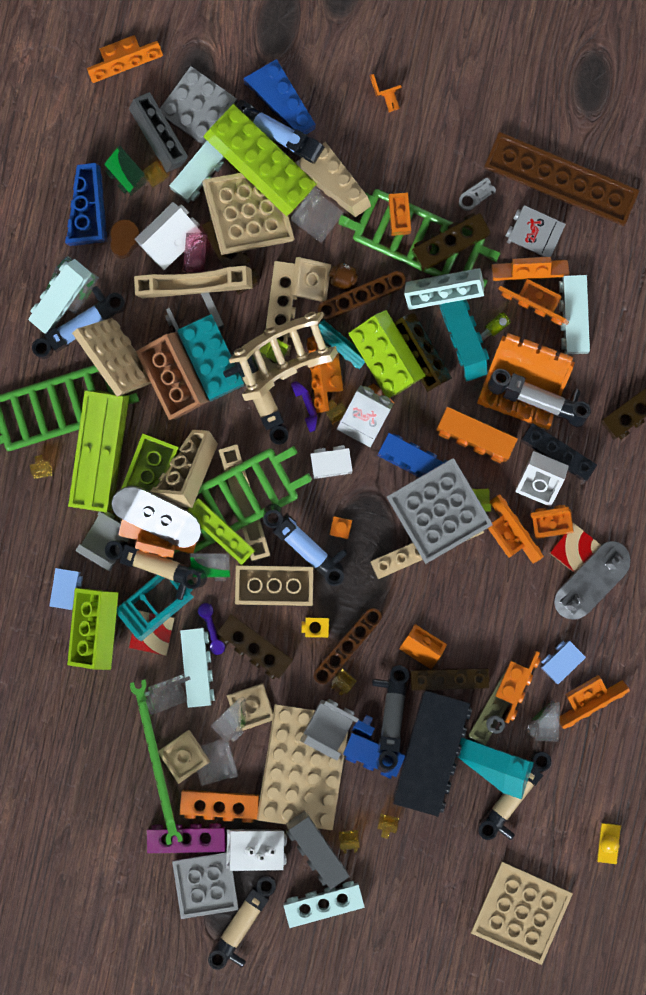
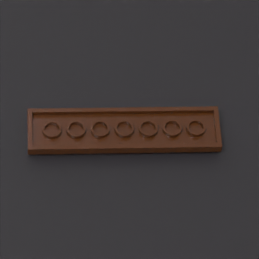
(561, 179)

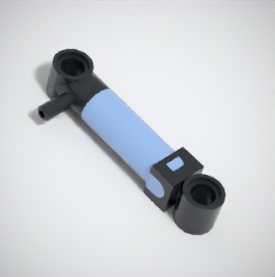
(292, 139)
(60, 337)
(287, 530)

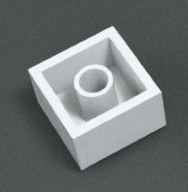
(331, 462)
(542, 478)

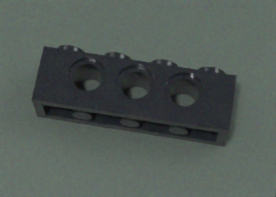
(555, 449)

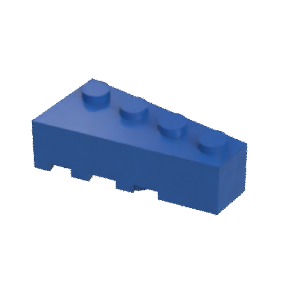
(279, 95)
(87, 213)
(408, 456)

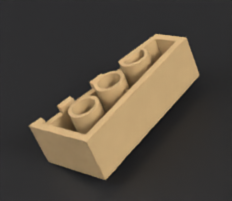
(336, 181)
(187, 470)

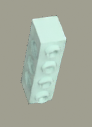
(444, 289)
(297, 918)

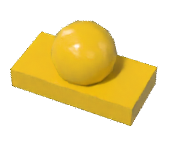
(608, 843)

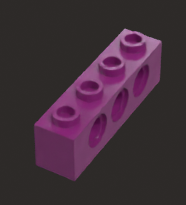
(216, 844)

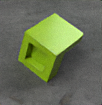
(267, 350)
(484, 498)

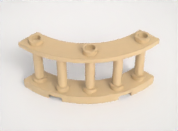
(284, 369)

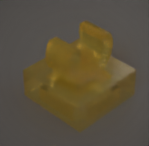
(155, 174)
(336, 411)
(41, 468)
(343, 681)
(387, 825)
(349, 840)

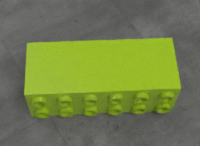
(98, 450)

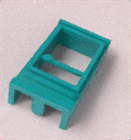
(134, 619)

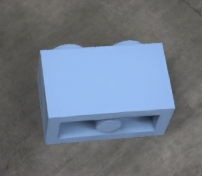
(64, 587)
(562, 661)

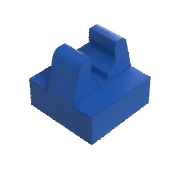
(363, 728)

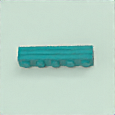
(343, 345)

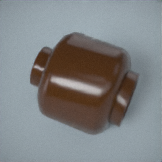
(343, 276)

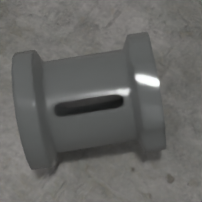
(500, 727)

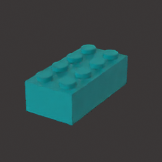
(210, 357)

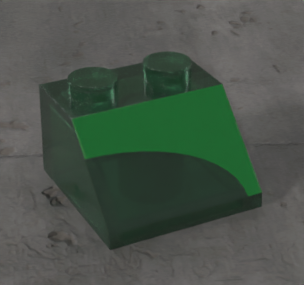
(125, 172)

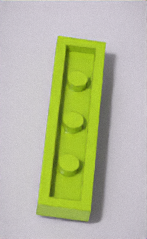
(221, 532)

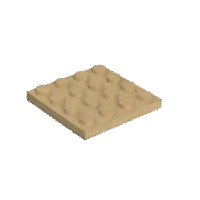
(244, 215)
(113, 356)
(521, 913)

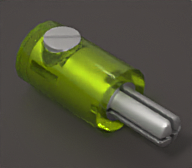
(495, 326)

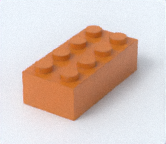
(476, 435)

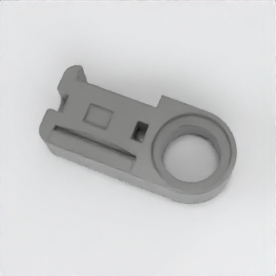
(477, 193)

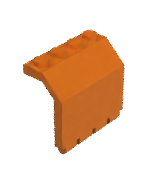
(539, 368)

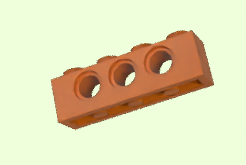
(189, 797)

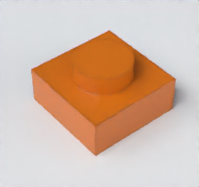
(340, 527)

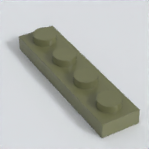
(493, 707)

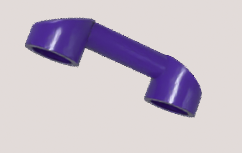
(299, 389)
(206, 611)

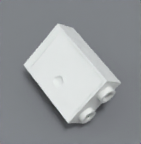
(166, 235)
(255, 849)

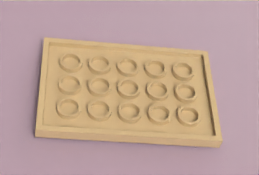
(297, 774)

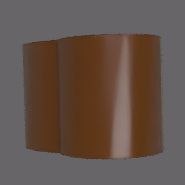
(123, 238)

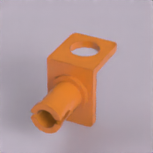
(388, 94)

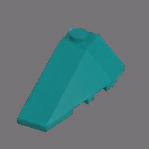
(499, 768)

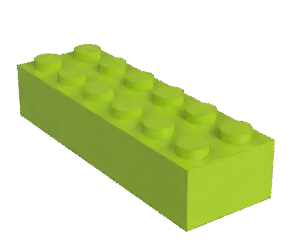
(259, 160)

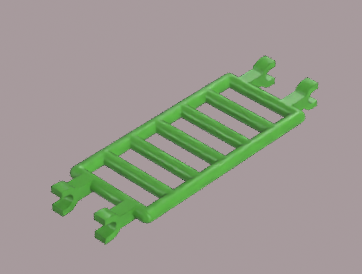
(409, 259)
(49, 384)
(237, 471)
(156, 763)

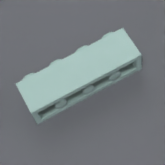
(200, 167)
(59, 296)
(576, 312)
(196, 666)

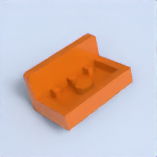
(552, 522)

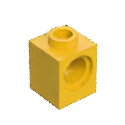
(324, 622)

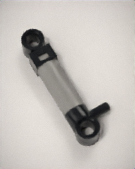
(517, 388)

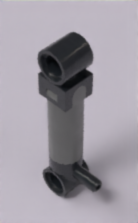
(392, 719)

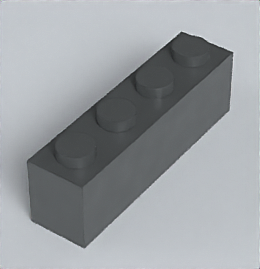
(158, 132)
(317, 850)

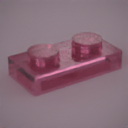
(195, 252)

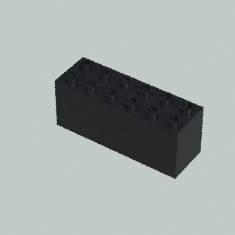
(431, 753)

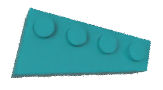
(465, 339)

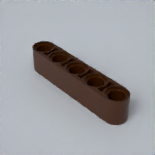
(368, 288)
(350, 636)

